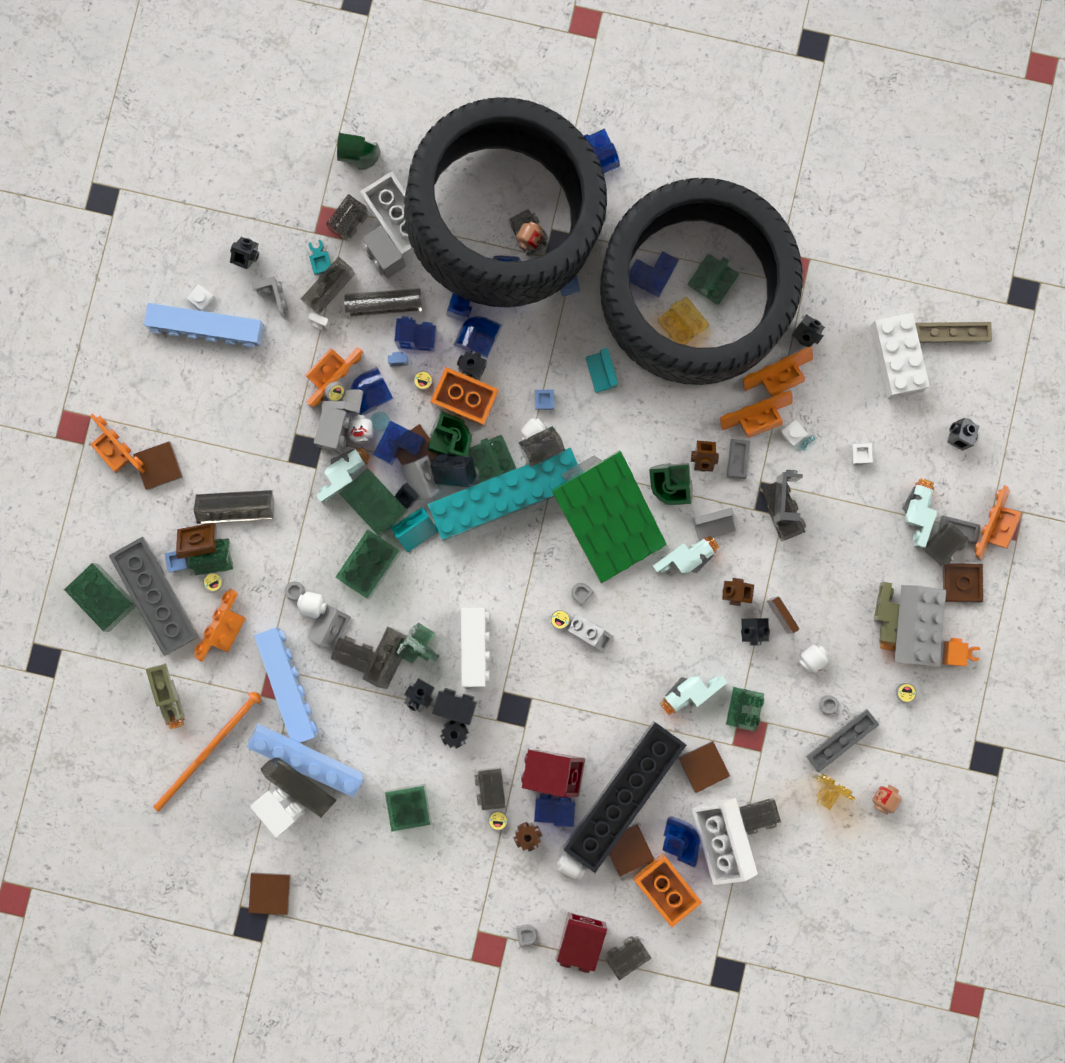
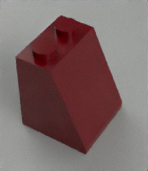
(553, 773)
(581, 942)

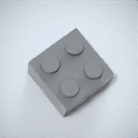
(384, 252)
(332, 429)

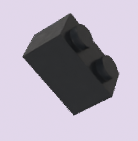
(453, 470)

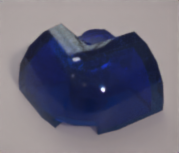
(604, 150)
(478, 335)
(374, 390)
(682, 841)

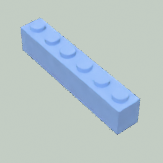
(203, 324)
(285, 685)
(305, 760)

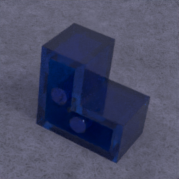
(653, 278)
(415, 336)
(396, 439)
(554, 810)

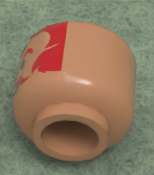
(529, 236)
(887, 799)

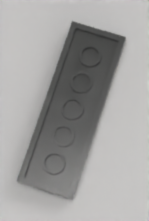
(153, 596)

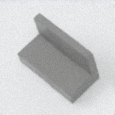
(349, 402)
(420, 478)
(714, 523)
(329, 627)

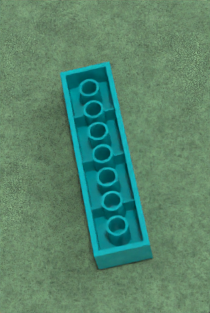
(500, 496)

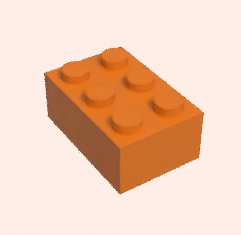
(464, 397)
(667, 890)

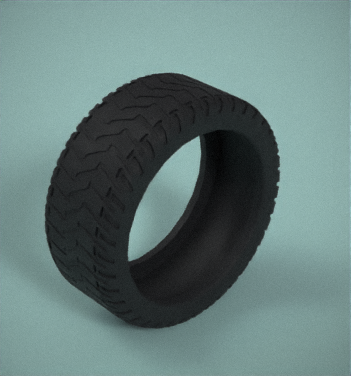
(523, 129)
(720, 204)

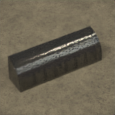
(383, 302)
(234, 506)
(298, 786)

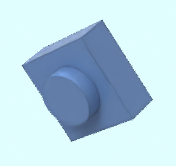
(571, 288)
(398, 359)
(544, 399)
(175, 564)

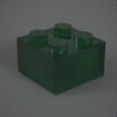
(408, 807)

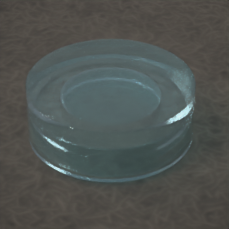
(380, 421)

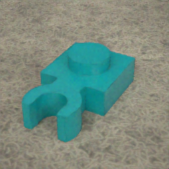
(320, 260)

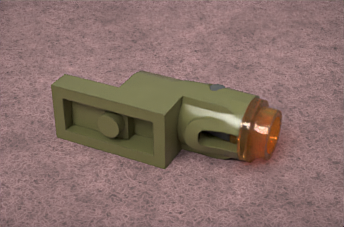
(888, 614)
(166, 695)

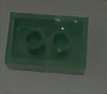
(374, 502)
(368, 564)
(100, 597)

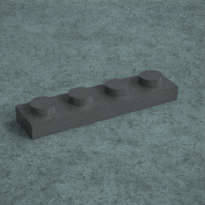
(842, 740)

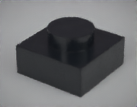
(406, 496)

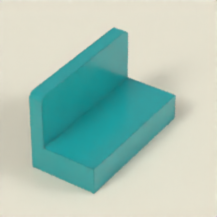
(602, 371)
(414, 529)

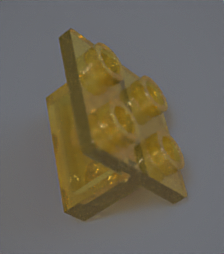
(683, 321)
(829, 794)

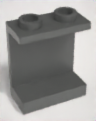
(780, 515)

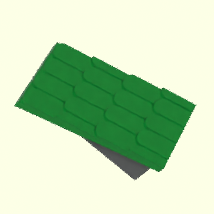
(608, 514)

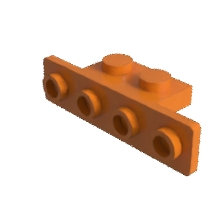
(329, 370)
(780, 375)
(759, 416)
(111, 450)
(1000, 526)
(222, 629)

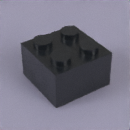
(454, 706)

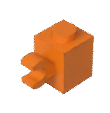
(957, 653)

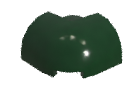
(357, 151)
(449, 436)
(672, 483)

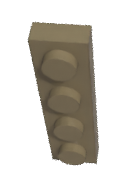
(954, 332)

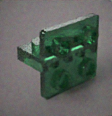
(713, 278)
(492, 458)
(214, 561)
(416, 645)
(745, 709)

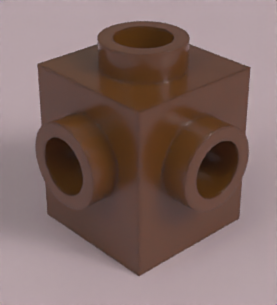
(705, 456)
(737, 592)
(524, 829)

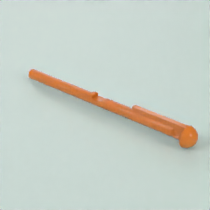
(254, 698)

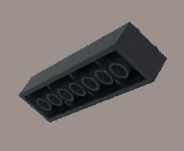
(624, 796)

